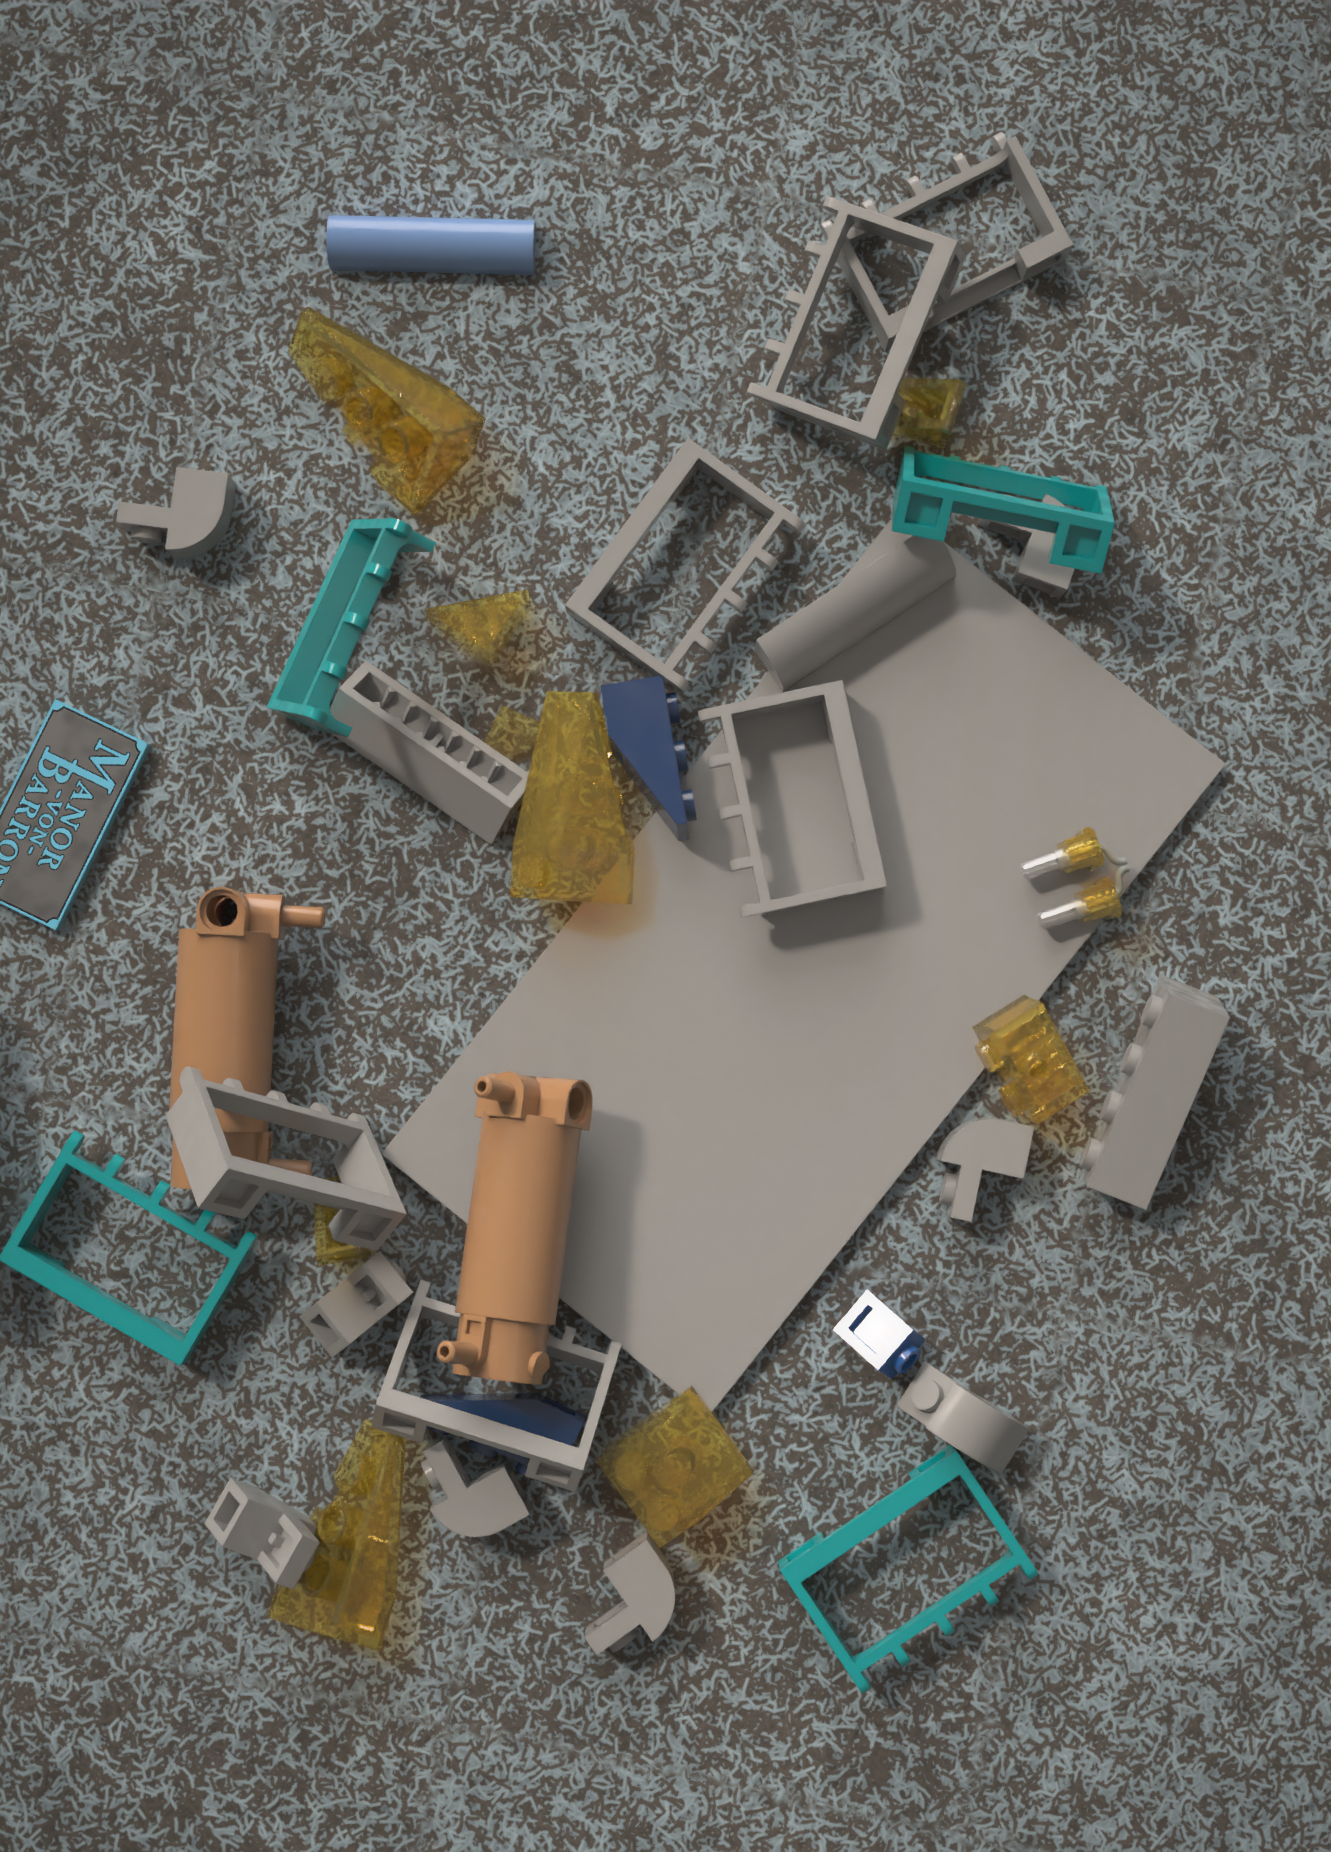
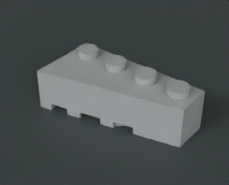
(1154, 1091)

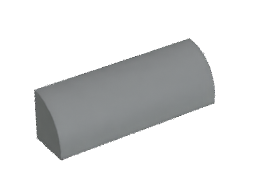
(854, 609)
(429, 752)

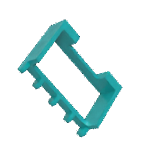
(925, 505)
(363, 557)
(51, 1272)
(822, 1550)

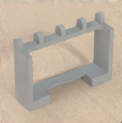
(1028, 261)
(934, 285)
(664, 490)
(842, 736)
(235, 1185)
(549, 1459)

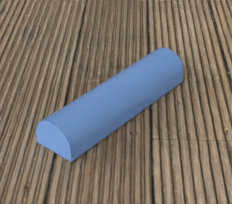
(431, 244)

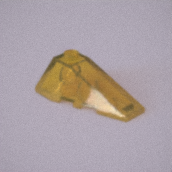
(403, 416)
(570, 817)
(355, 1566)

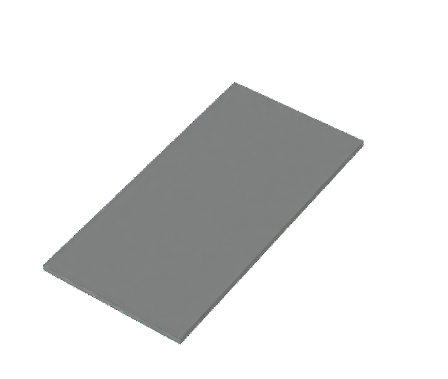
(797, 1059)

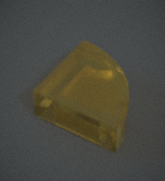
(512, 733)

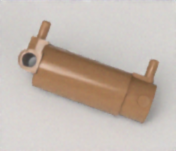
(229, 1009)
(517, 1224)

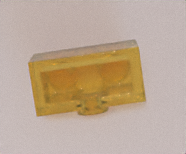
(1029, 1060)

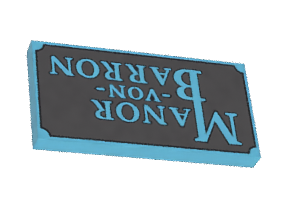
(63, 811)

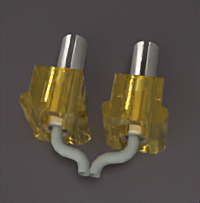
(1075, 854)

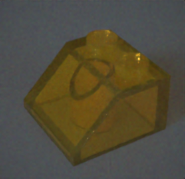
(674, 1466)

